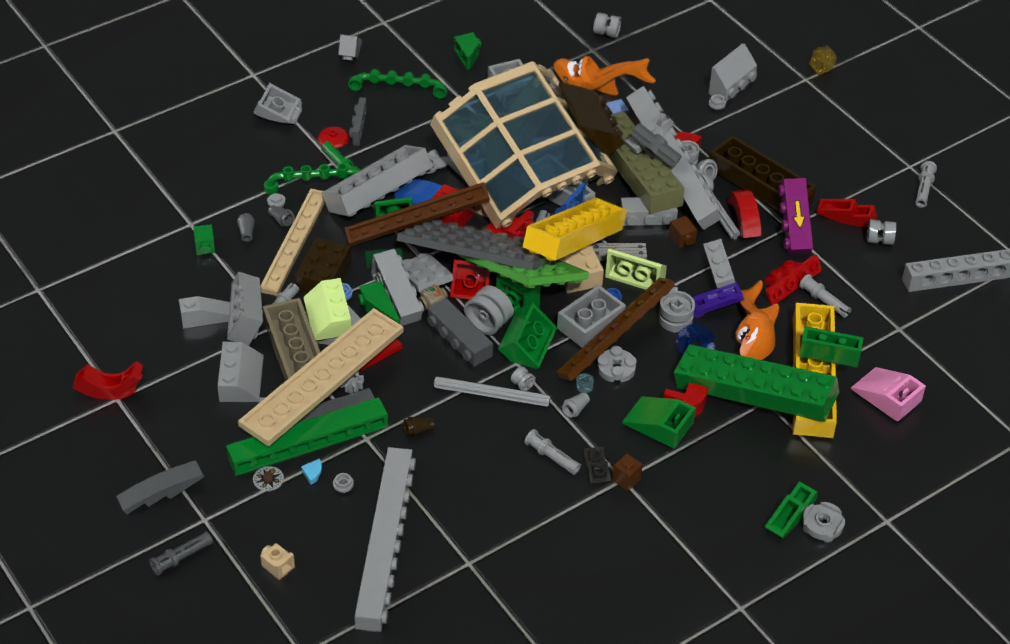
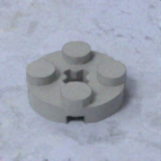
(616, 356)
(819, 530)

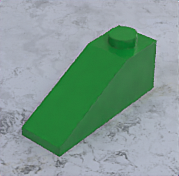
(376, 297)

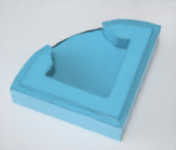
(312, 471)

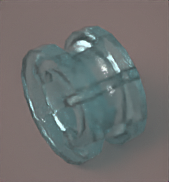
(585, 387)

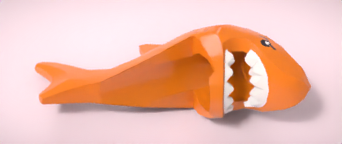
(591, 77)

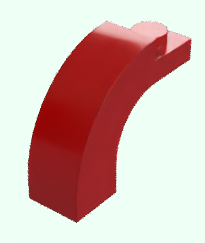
(746, 212)
(108, 386)

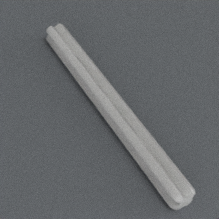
(492, 391)

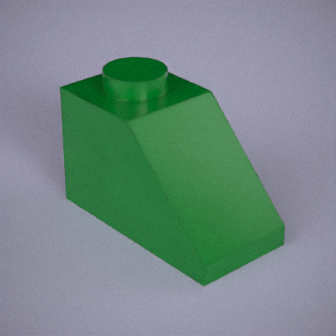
(467, 48)

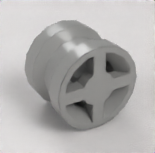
(523, 379)

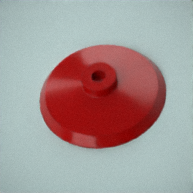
(334, 135)

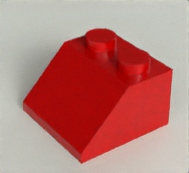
(468, 279)

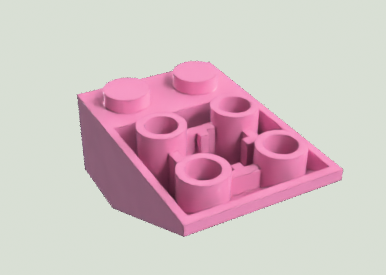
(890, 391)

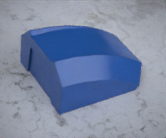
(419, 191)

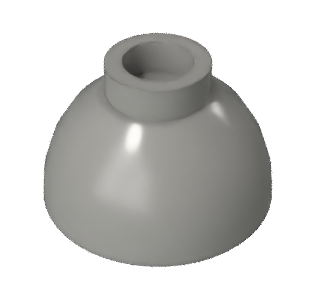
(707, 167)

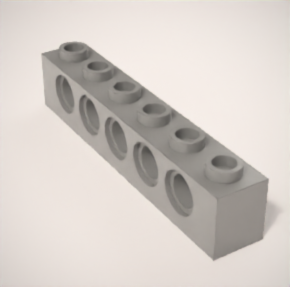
(957, 270)

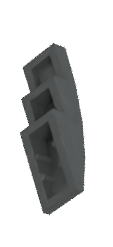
(160, 485)

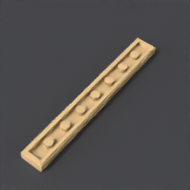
(293, 243)

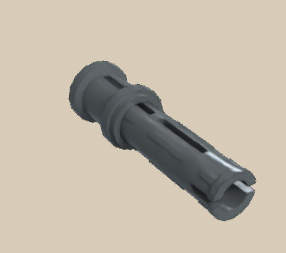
(172, 557)

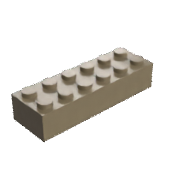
(290, 335)

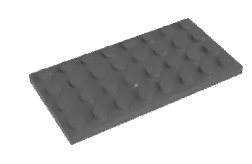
(473, 243)

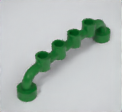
(439, 91)
(307, 173)

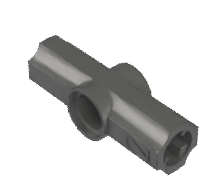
(655, 145)

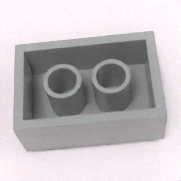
(589, 315)

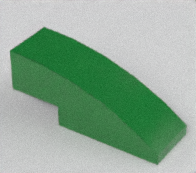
(791, 510)

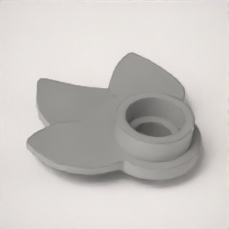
(436, 161)

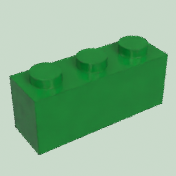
(831, 346)

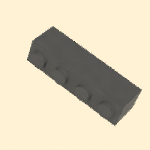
(460, 332)

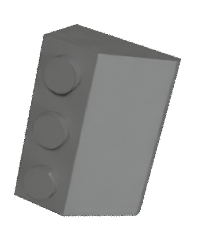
(733, 73)
(239, 373)

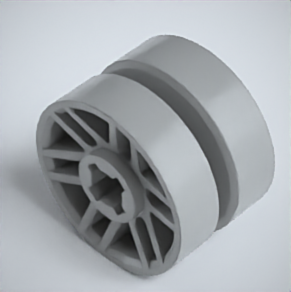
(676, 311)

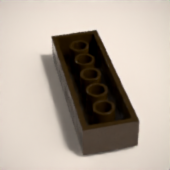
(754, 171)

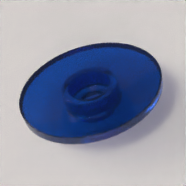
(693, 333)

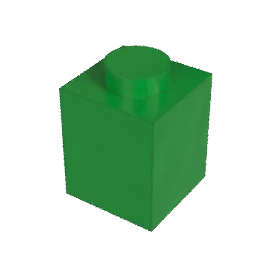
(204, 239)

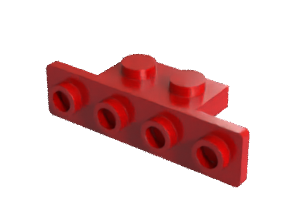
(788, 277)

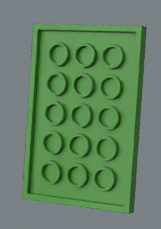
(553, 272)

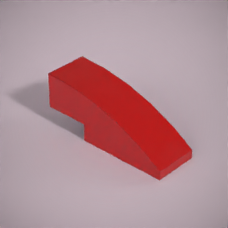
(847, 211)

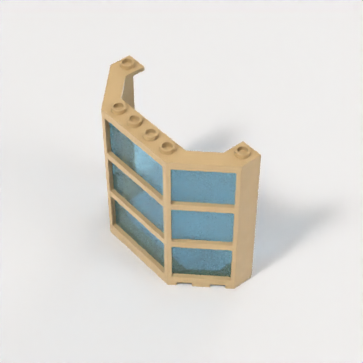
(518, 140)

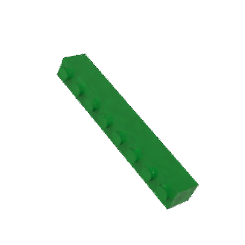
(309, 436)

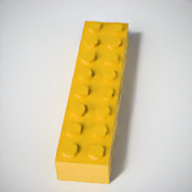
(574, 228)
(822, 318)

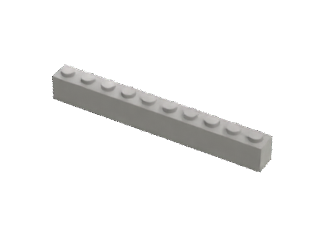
(695, 194)
(384, 540)

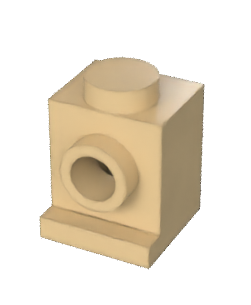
(277, 560)

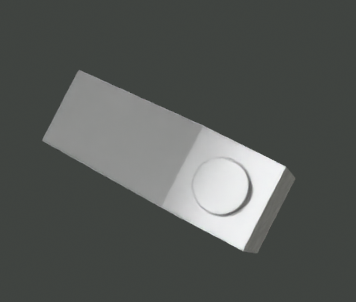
(203, 311)

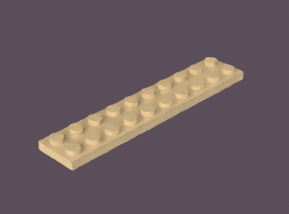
(320, 377)

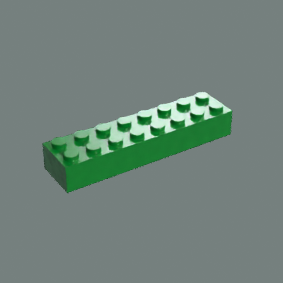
(758, 382)

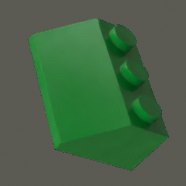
(528, 337)

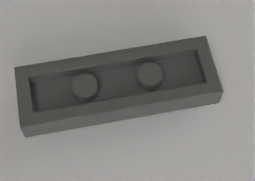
(358, 121)

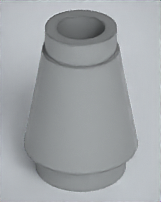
(574, 405)

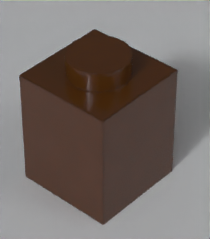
(682, 231)
(627, 472)

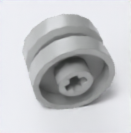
(489, 309)

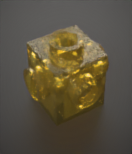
(823, 59)

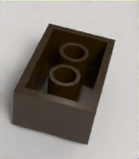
(322, 262)

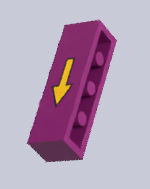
(796, 216)

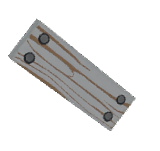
(635, 249)

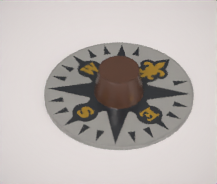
(268, 478)

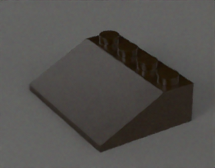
(593, 117)

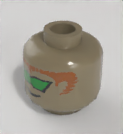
(432, 296)

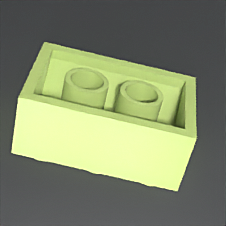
(633, 269)
(327, 309)

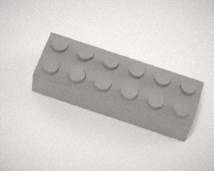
(377, 180)

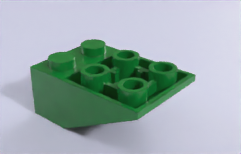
(661, 419)

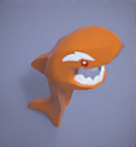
(761, 338)

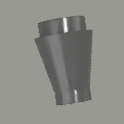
(283, 216)
(246, 226)

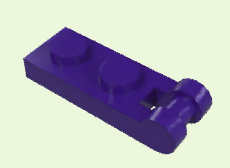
(717, 299)

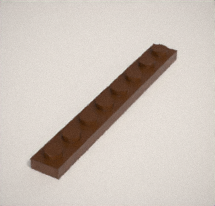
(417, 214)
(615, 329)

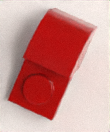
(695, 396)

